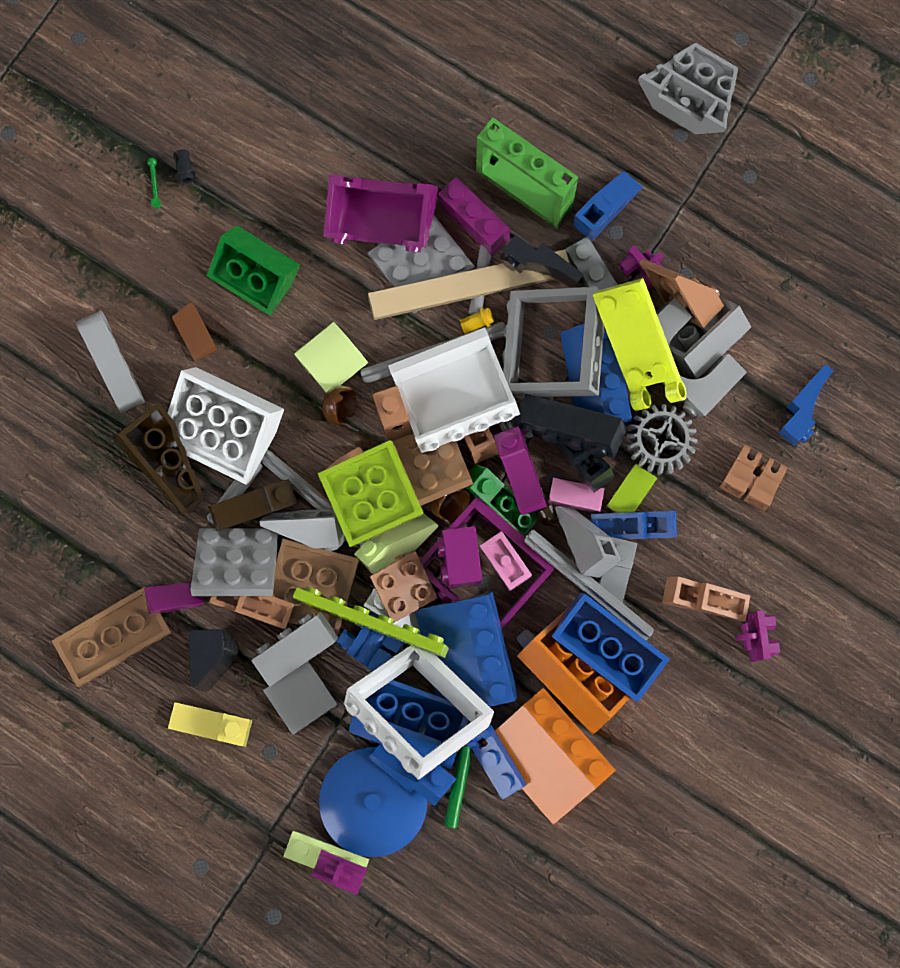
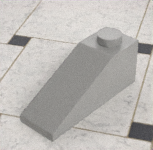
(310, 527)

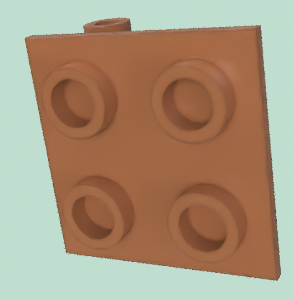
(403, 586)

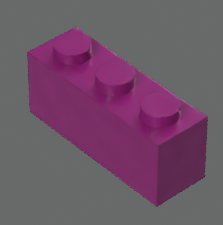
(474, 216)

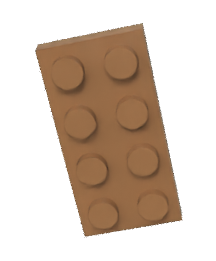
(110, 638)

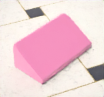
(575, 496)

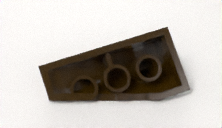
(159, 453)

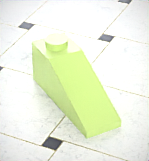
(403, 539)

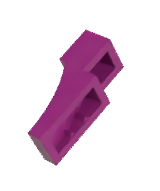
(520, 470)

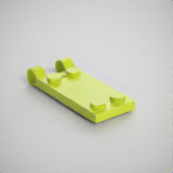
(638, 342)

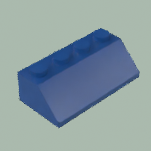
(612, 388)
(609, 646)

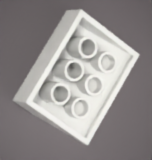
(223, 423)

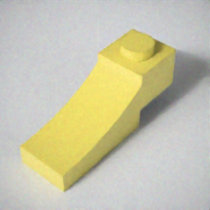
(210, 724)

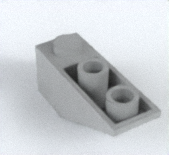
(590, 545)

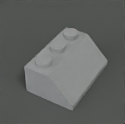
(699, 348)

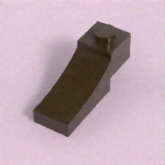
(252, 505)

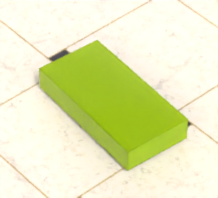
(632, 491)

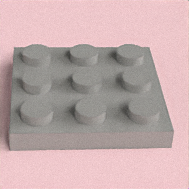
(437, 260)
(235, 562)

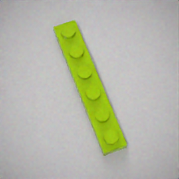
(382, 624)

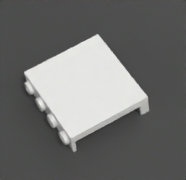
(454, 390)

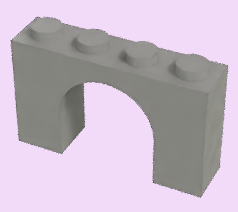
(709, 389)

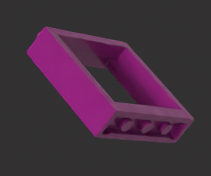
(514, 537)

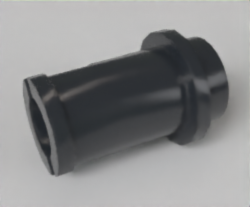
(185, 173)

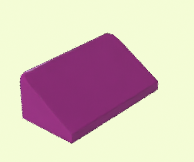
(171, 598)

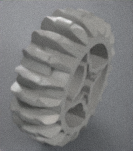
(650, 435)

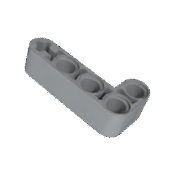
(110, 361)

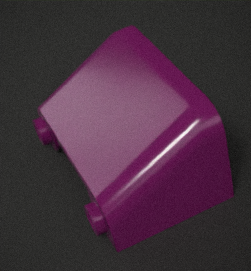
(379, 212)

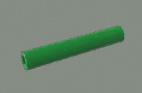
(458, 787)

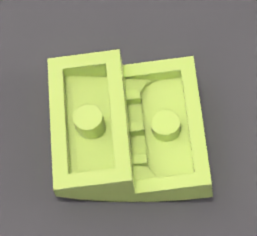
(330, 357)

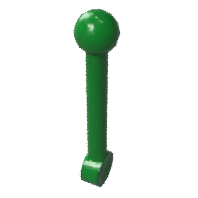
(155, 202)

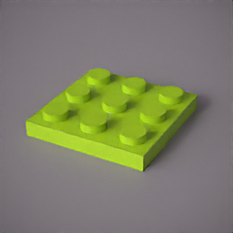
(370, 493)

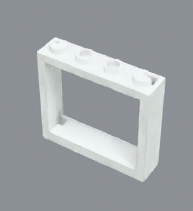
(444, 681)

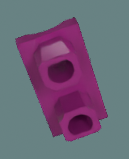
(631, 264)
(756, 638)
(339, 872)

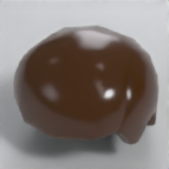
(339, 404)
(451, 506)

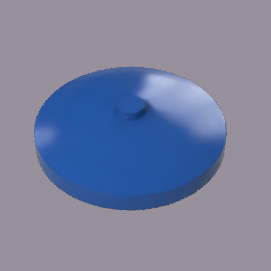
(368, 808)

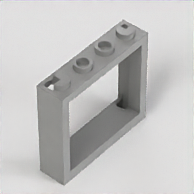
(591, 350)

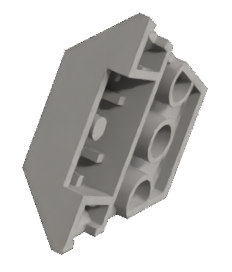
(692, 89)

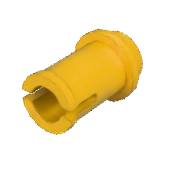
(477, 320)

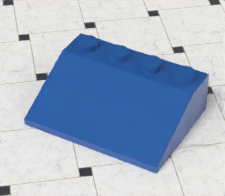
(475, 645)

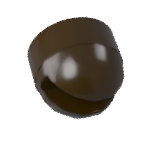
(547, 515)

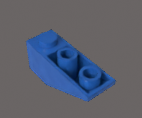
(606, 205)

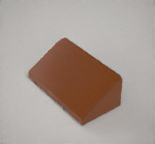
(194, 332)

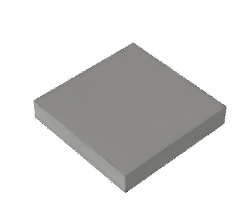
(300, 698)

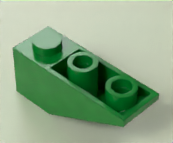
(499, 498)

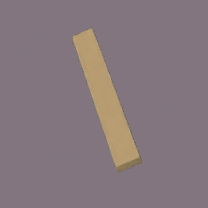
(452, 289)

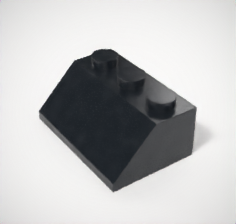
(210, 656)

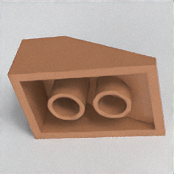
(698, 299)

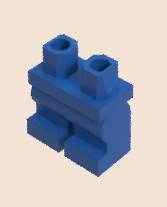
(368, 646)

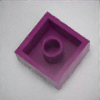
(460, 557)

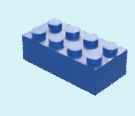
(416, 715)

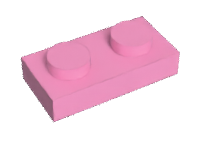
(505, 561)

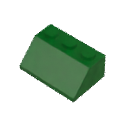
(252, 269)

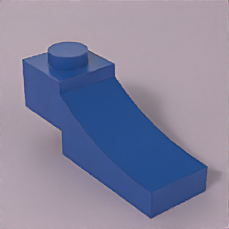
(802, 406)
(637, 524)
(430, 786)

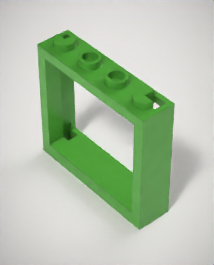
(525, 173)

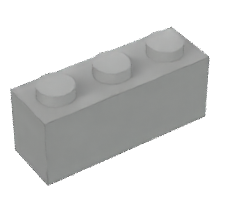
(294, 647)

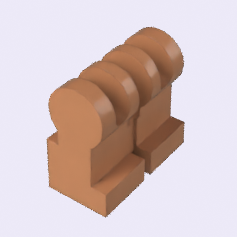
(741, 479)

